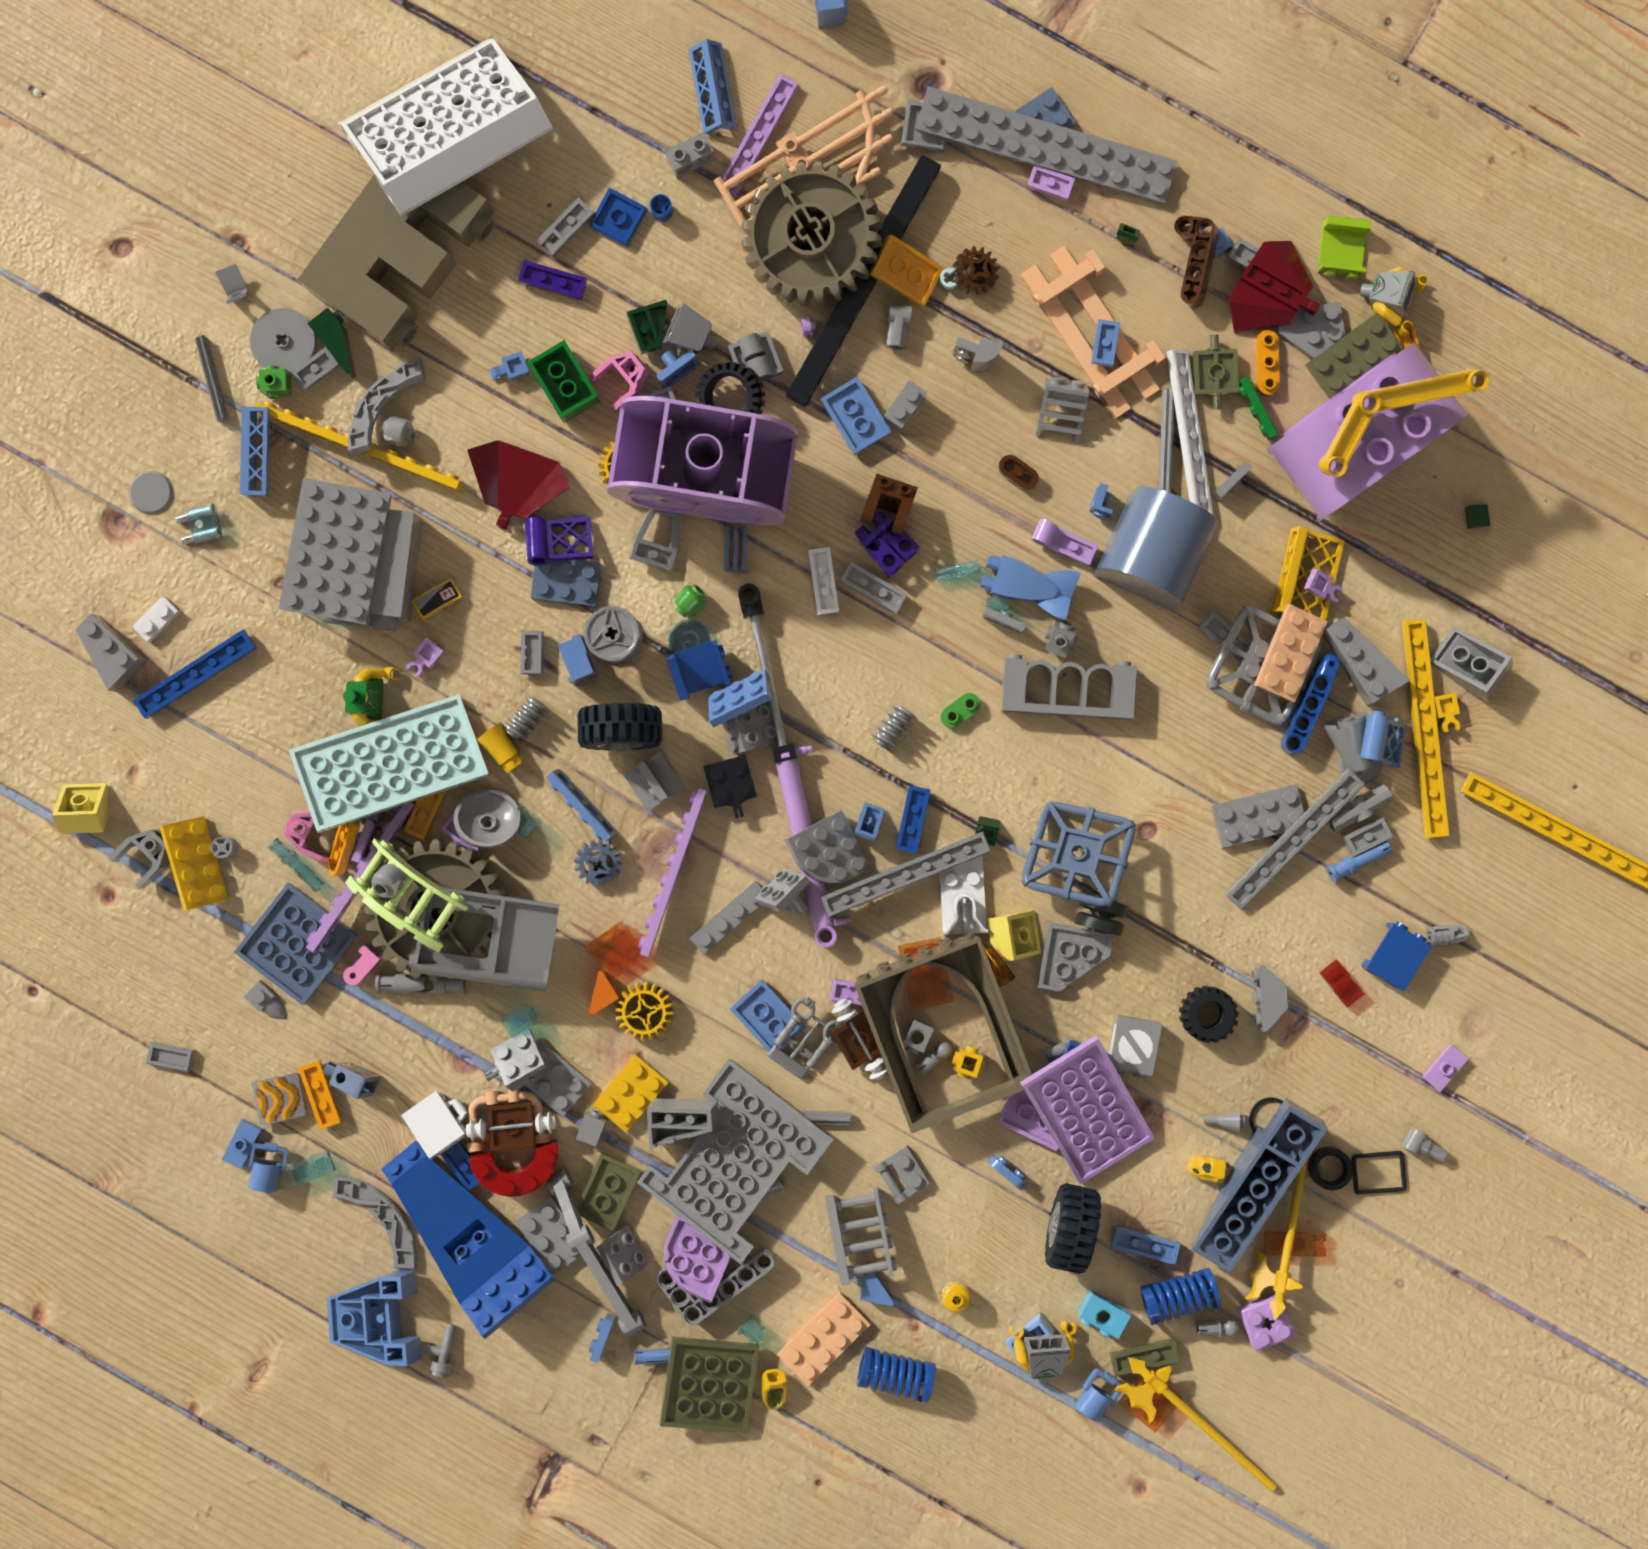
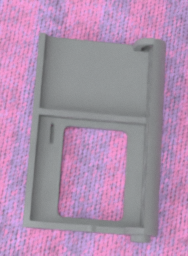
(518, 944)

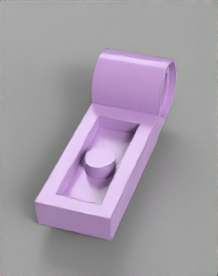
(1063, 542)

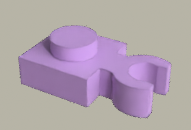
(1320, 585)
(427, 655)

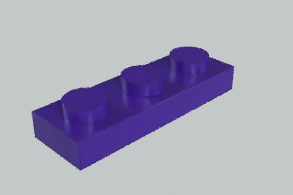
(552, 280)

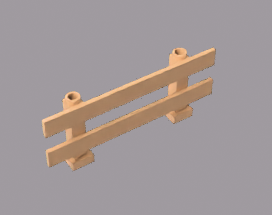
(1075, 278)

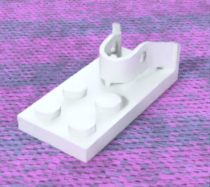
(963, 898)

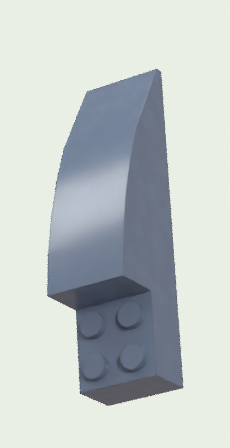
(1258, 1183)

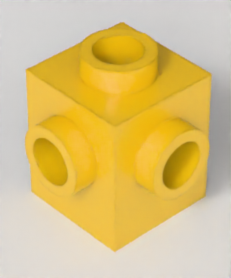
(971, 1069)

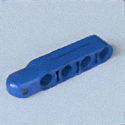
(1326, 674)

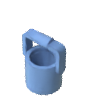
(266, 1173)
(1094, 1400)

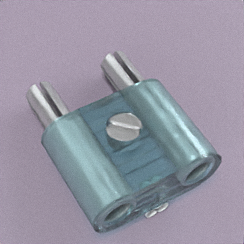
(203, 524)

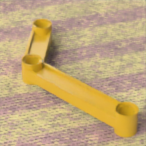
(1389, 398)

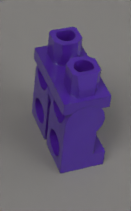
(879, 541)

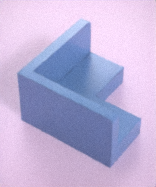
(577, 660)

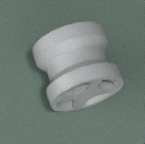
(219, 847)

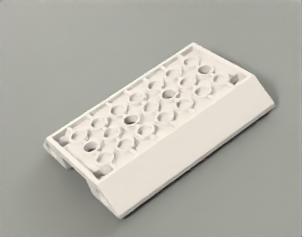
(455, 138)

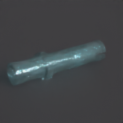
(289, 858)

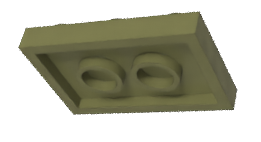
(607, 1191)

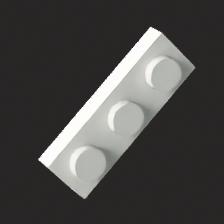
(823, 581)

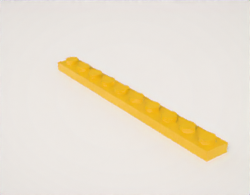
(389, 457)
(1425, 728)
(1556, 829)

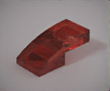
(1341, 983)

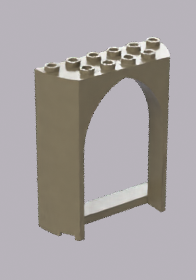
(878, 997)

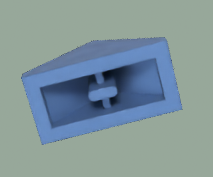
(869, 821)
(874, 1290)

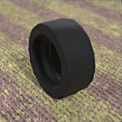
(1345, 1177)

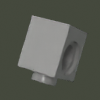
(917, 1025)
(592, 1127)

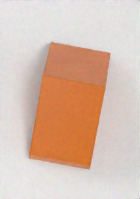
(604, 993)

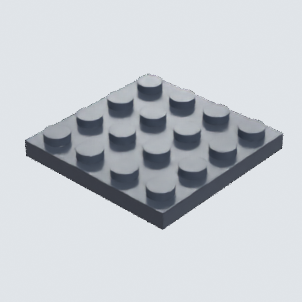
(279, 944)

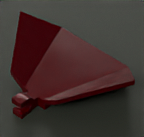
(1271, 289)
(516, 479)

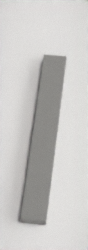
(1294, 839)
(905, 874)

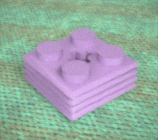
(1259, 1334)

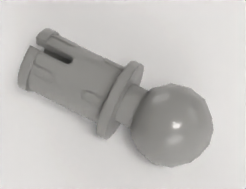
(942, 1051)
(1228, 1327)

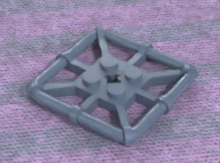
(1084, 866)

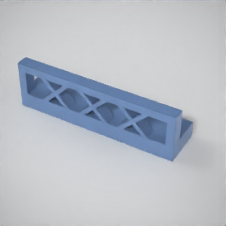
(715, 83)
(249, 451)

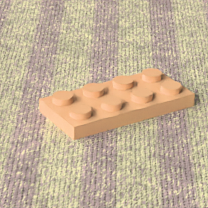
(1290, 653)
(824, 1338)

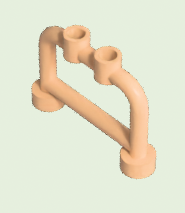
(493, 1097)

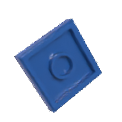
(618, 217)

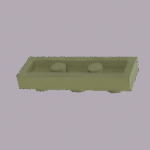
(1153, 1354)

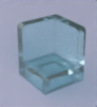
(528, 822)

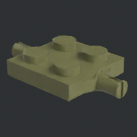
(1215, 372)

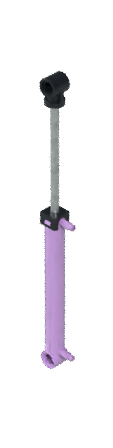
(790, 776)

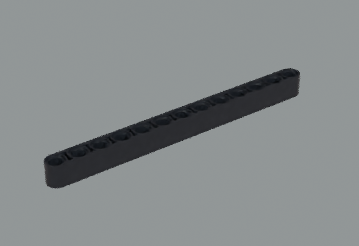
(852, 302)

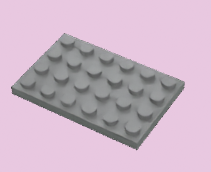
(335, 551)

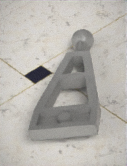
(652, 553)

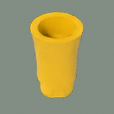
(501, 747)

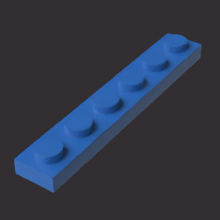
(194, 674)

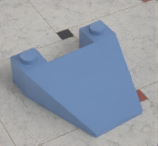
(369, 1319)

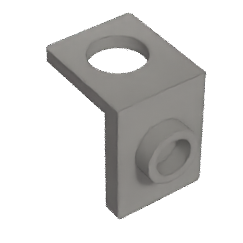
(232, 283)

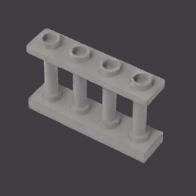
(843, 1250)

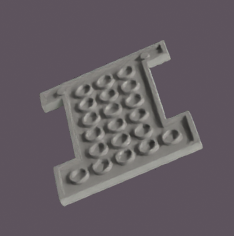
(738, 1161)

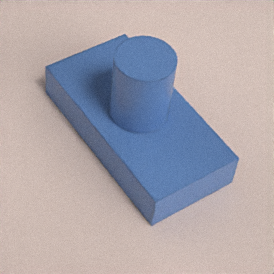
(676, 368)

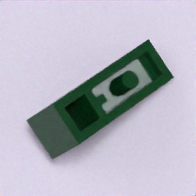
(334, 336)

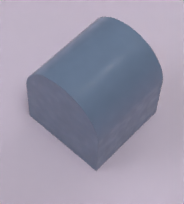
(1157, 546)

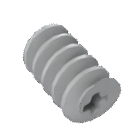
(525, 718)
(893, 727)

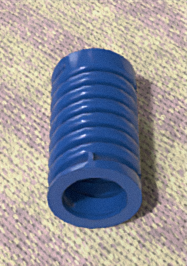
(1177, 1289)
(893, 1364)

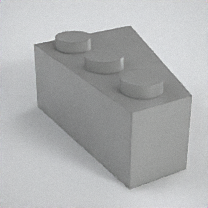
(109, 652)
(680, 1119)

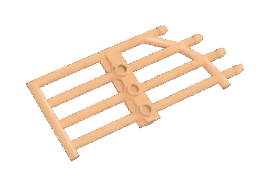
(793, 152)

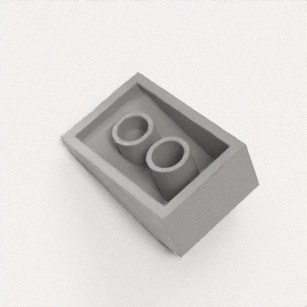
(1472, 663)

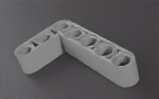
(722, 1295)

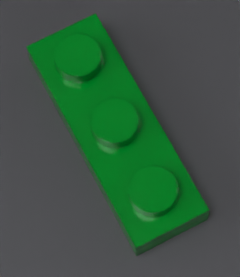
(1257, 408)

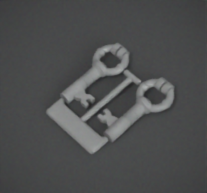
(787, 1061)

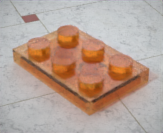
(926, 984)

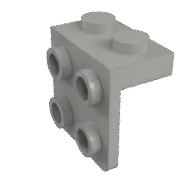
(750, 730)

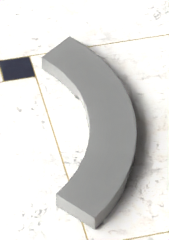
(374, 401)
(385, 1212)

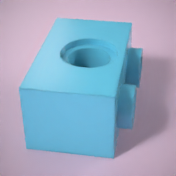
(1095, 1304)

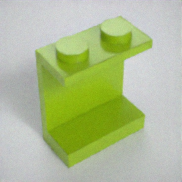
(1343, 247)

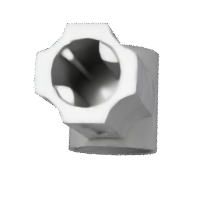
(898, 324)

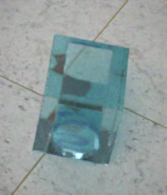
(520, 1020)

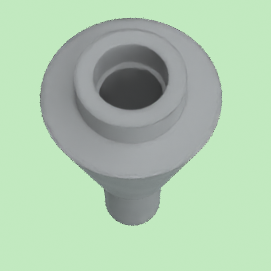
(1230, 1120)

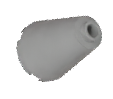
(1347, 738)

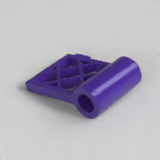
(539, 539)

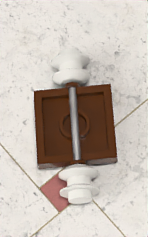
(857, 1040)
(511, 1126)

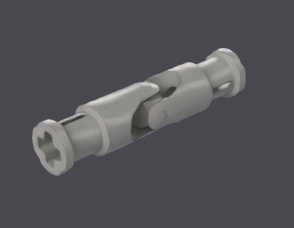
(406, 984)

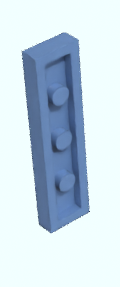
(586, 810)

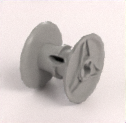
(599, 633)

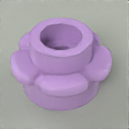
(808, 326)

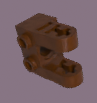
(892, 497)

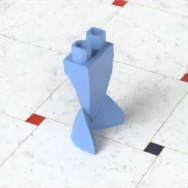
(1022, 582)

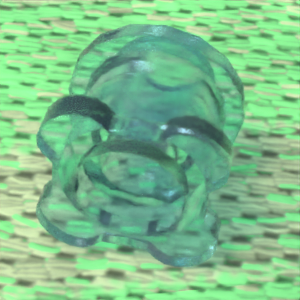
(751, 1330)

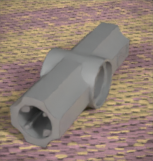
(1361, 807)

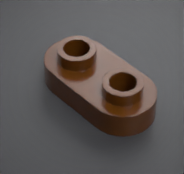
(1019, 471)

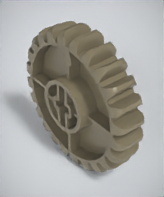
(805, 197)
(464, 931)

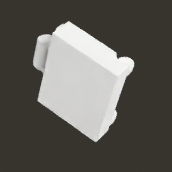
(435, 1123)

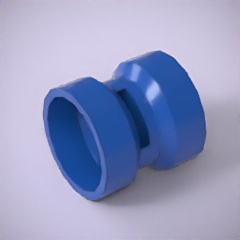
(660, 203)

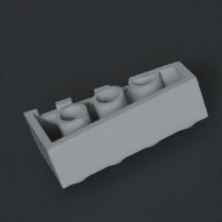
(1362, 662)

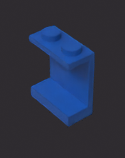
(699, 668)
(1397, 956)

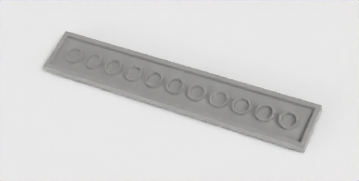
(1046, 145)

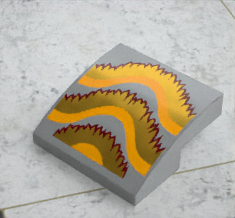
(278, 1098)

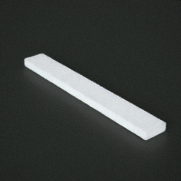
(1189, 428)

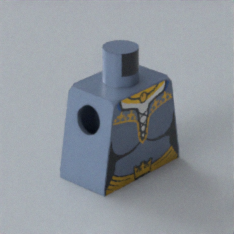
(352, 1079)

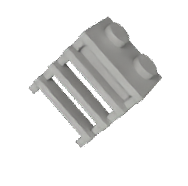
(1063, 394)

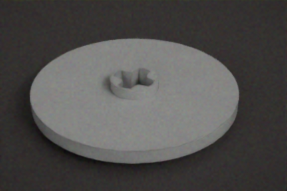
(286, 324)

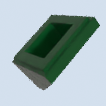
(1477, 516)
(989, 827)

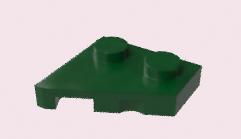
(648, 326)

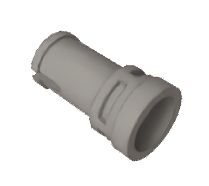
(1057, 1050)

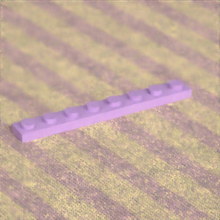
(668, 881)
(342, 902)

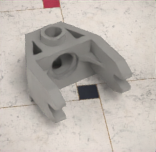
(144, 842)

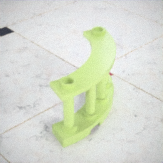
(388, 909)

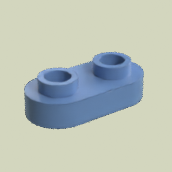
(1001, 1165)

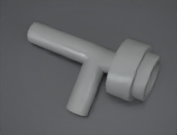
(441, 1367)

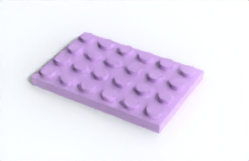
(1087, 1109)

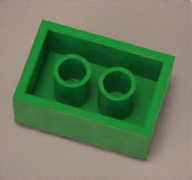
(563, 381)

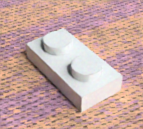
(156, 619)

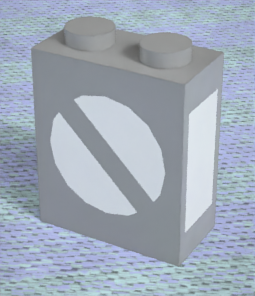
(1134, 1045)

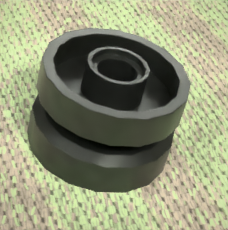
(1101, 917)

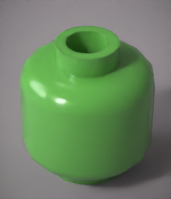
(690, 601)

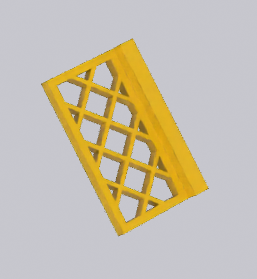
(1292, 567)

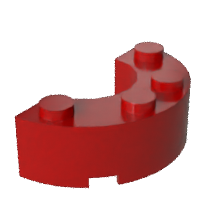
(515, 1181)

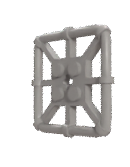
(1249, 668)

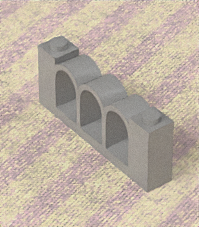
(1121, 693)

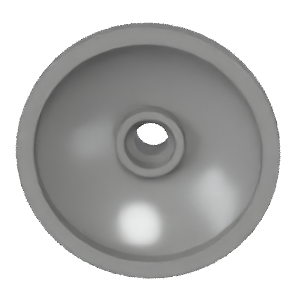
(485, 808)

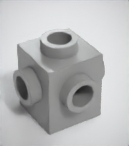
(1061, 638)

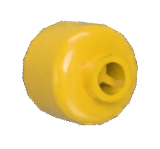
(960, 1302)

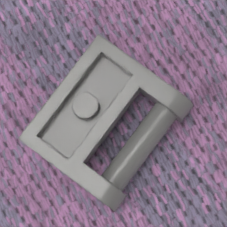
(908, 1170)

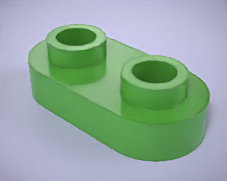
(960, 710)

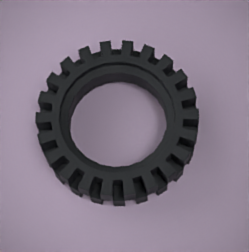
(735, 370)

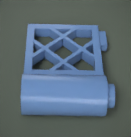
(1376, 739)

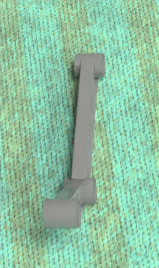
(582, 1240)

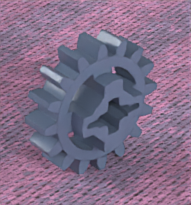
(592, 857)

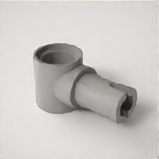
(1420, 1144)

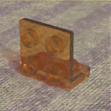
(616, 950)

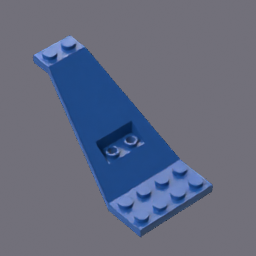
(494, 1273)

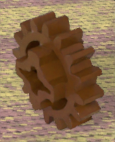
(967, 263)

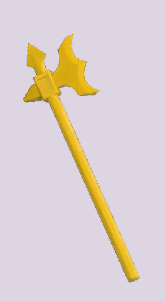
(1262, 1276)
(1156, 1381)

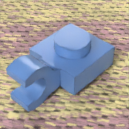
(513, 366)

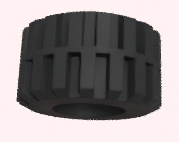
(1226, 1019)

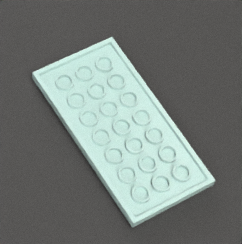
(388, 763)

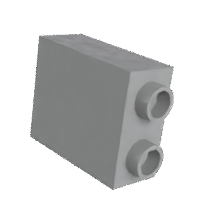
(396, 572)

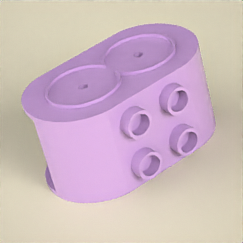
(1386, 443)
(702, 460)

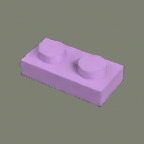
(1050, 182)

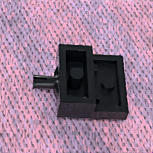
(730, 783)

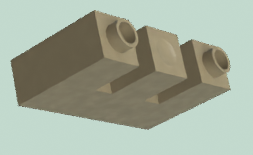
(378, 239)

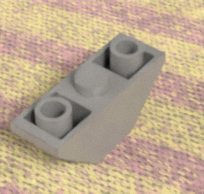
(1269, 998)

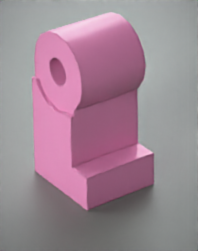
(364, 966)

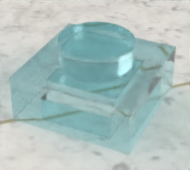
(997, 603)

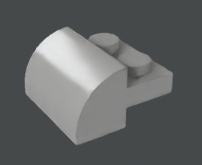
(981, 356)

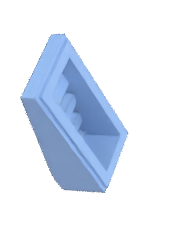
(1033, 1325)

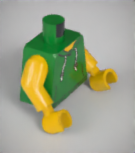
(365, 695)

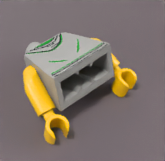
(1393, 294)
(1045, 1355)

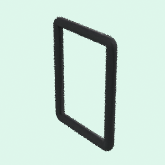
(1382, 1190)

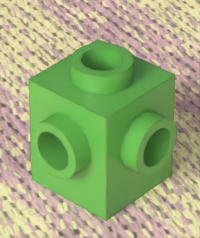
(274, 382)

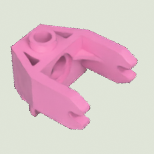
(624, 364)
(298, 837)

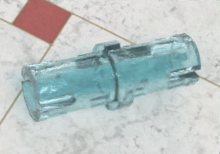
(957, 571)

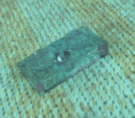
(310, 1168)

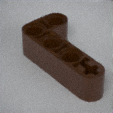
(1194, 262)

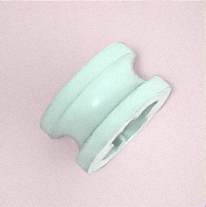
(948, 286)

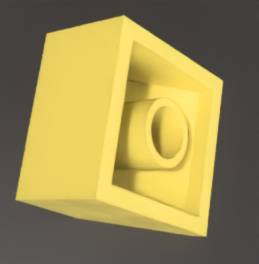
(81, 808)
(1014, 935)

